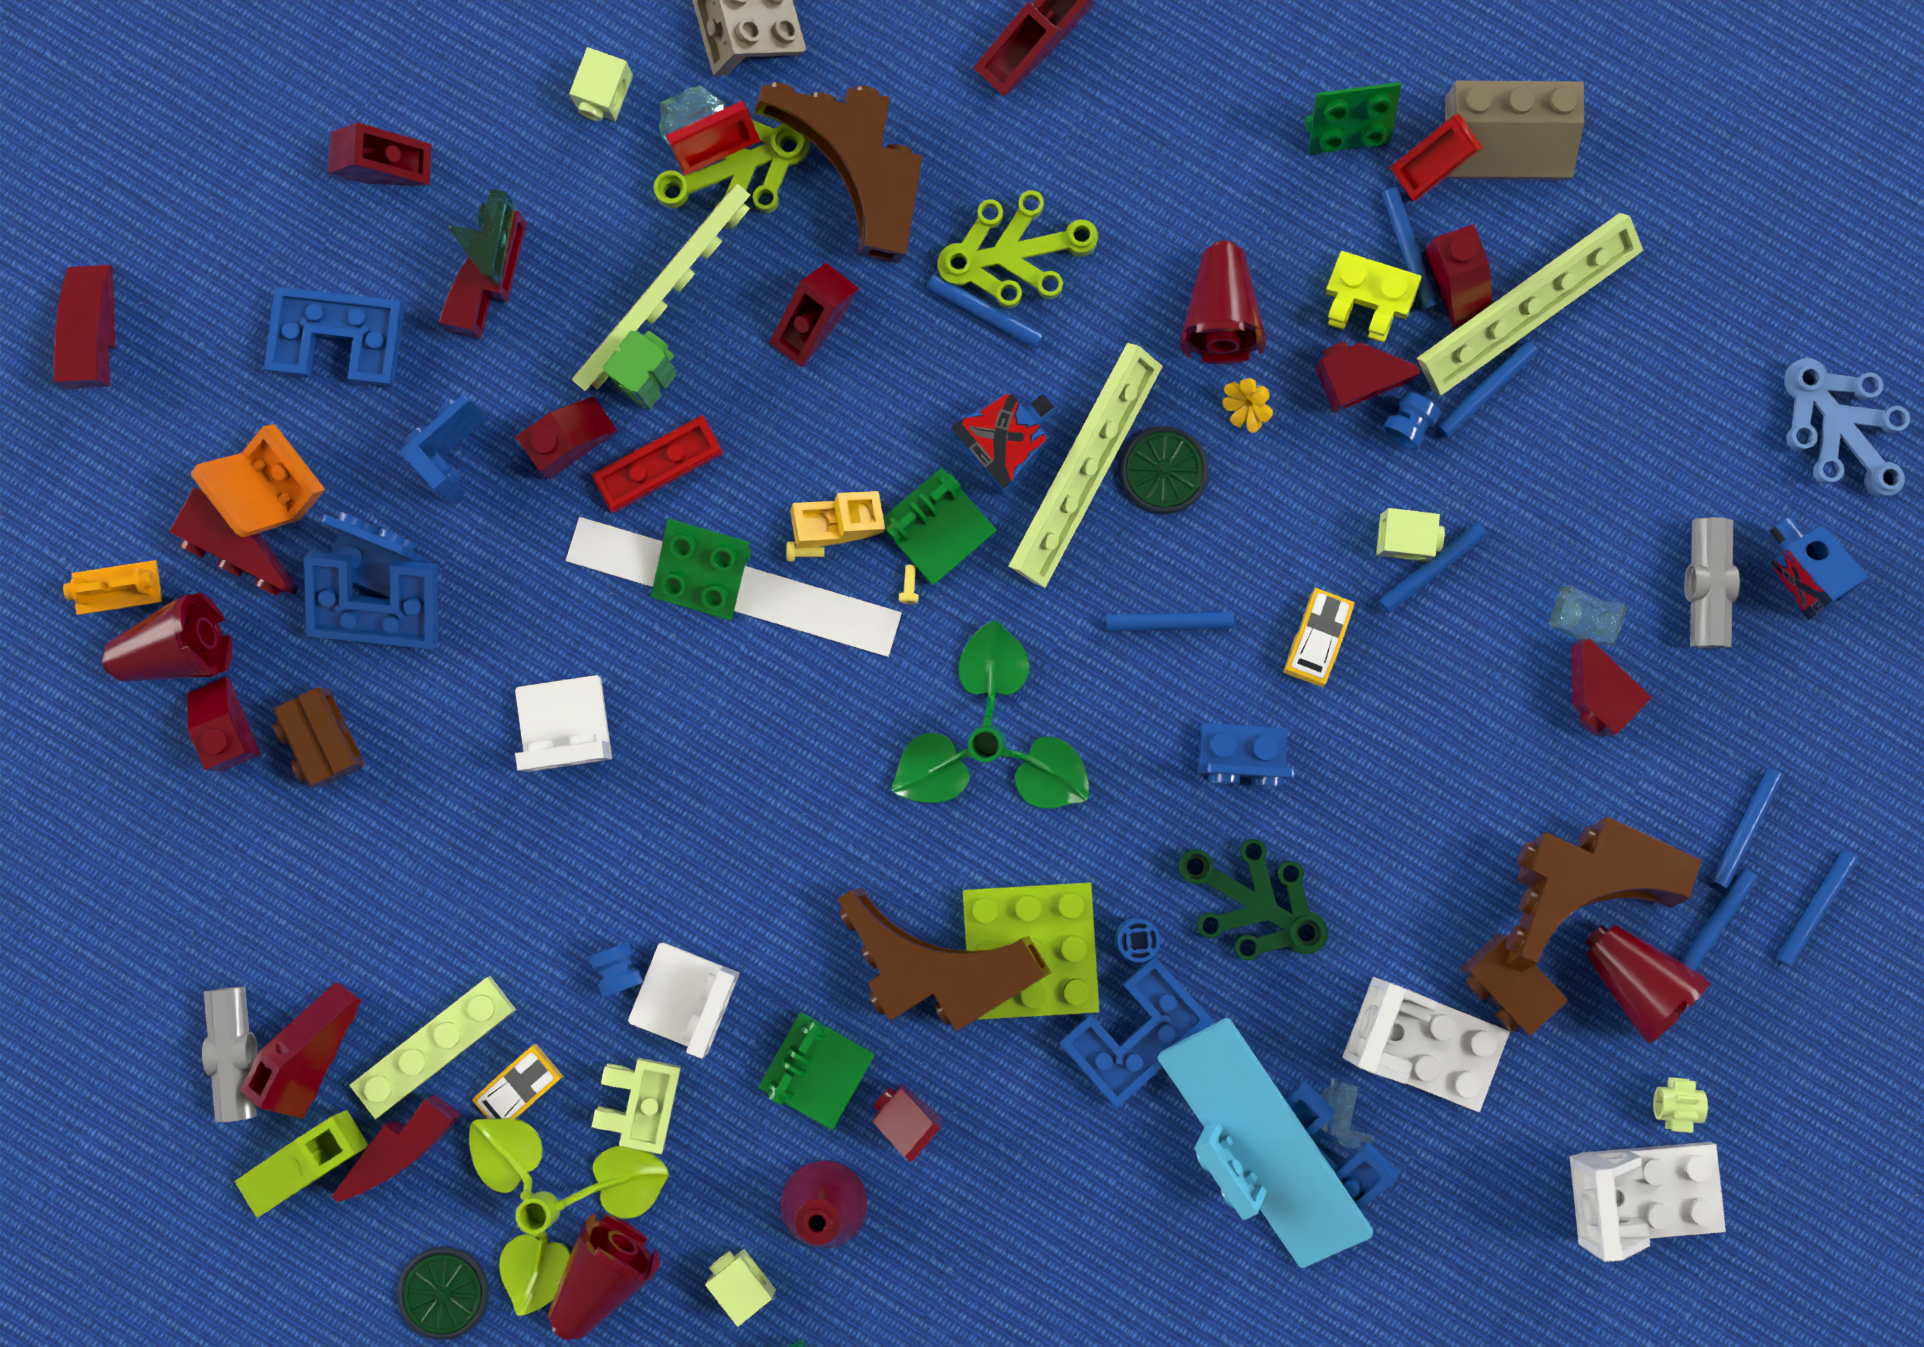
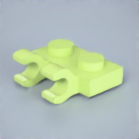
(649, 1104)

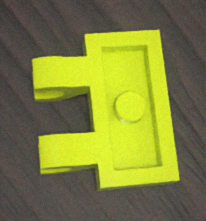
(1373, 286)

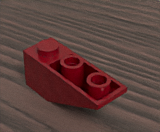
(207, 531)
(296, 1060)

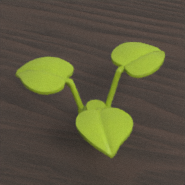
(504, 1154)

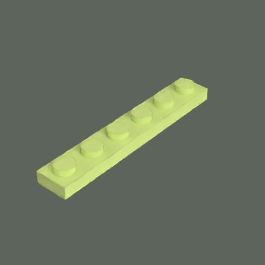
(674, 276)
(1530, 304)
(1086, 465)

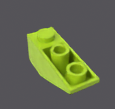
(301, 1163)

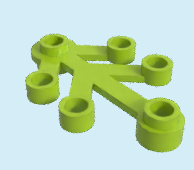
(741, 167)
(1010, 253)

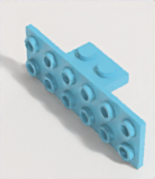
(1260, 1146)

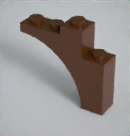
(851, 137)
(1604, 866)
(915, 970)

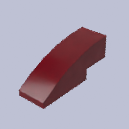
(1029, 41)
(471, 292)
(85, 328)
(398, 1147)

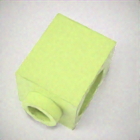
(600, 85)
(1409, 535)
(739, 1285)

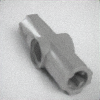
(1711, 583)
(229, 1052)

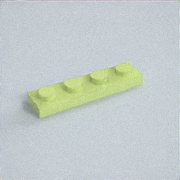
(432, 1047)

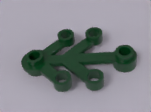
(1259, 904)

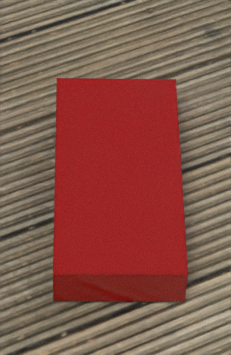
(713, 138)
(1436, 157)

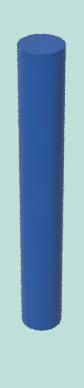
(1409, 246)
(985, 311)
(1487, 389)
(1432, 568)
(1169, 621)
(1747, 827)
(1817, 908)
(1719, 918)

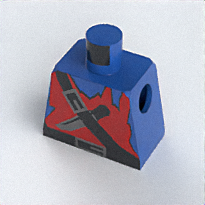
(1004, 437)
(1814, 567)

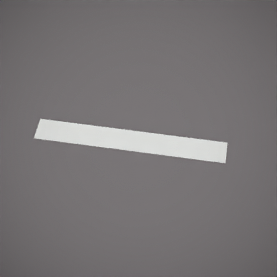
(759, 594)

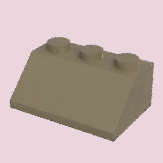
(1523, 126)

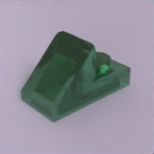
(490, 245)

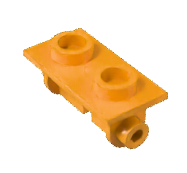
(114, 587)

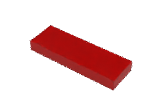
(657, 464)

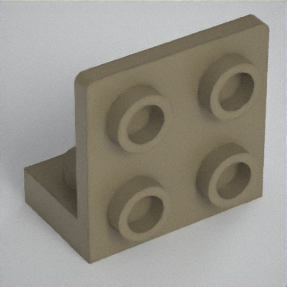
(747, 30)

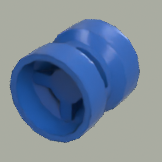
(1411, 420)
(1131, 936)
(615, 969)

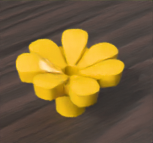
(1248, 404)

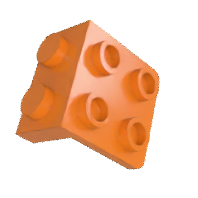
(261, 485)

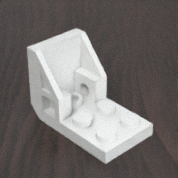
(1425, 1044)
(1644, 1195)

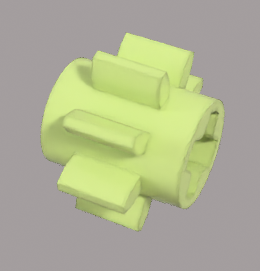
(1680, 1105)

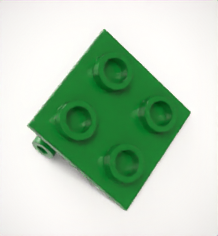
(1353, 118)
(937, 526)
(700, 569)
(816, 1071)

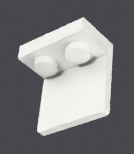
(562, 724)
(683, 998)

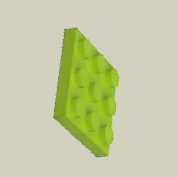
(1061, 928)

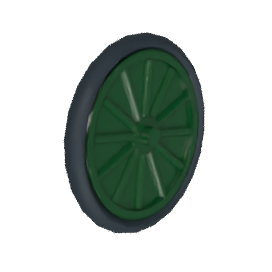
(1164, 470)
(443, 1293)

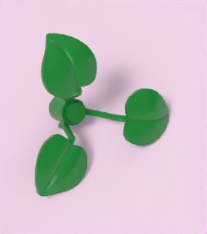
(933, 770)

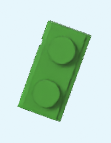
(641, 367)

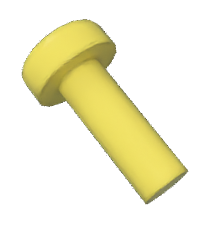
(792, 552)
(909, 596)

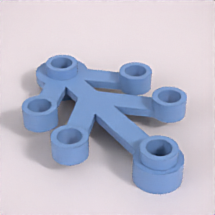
(1842, 422)

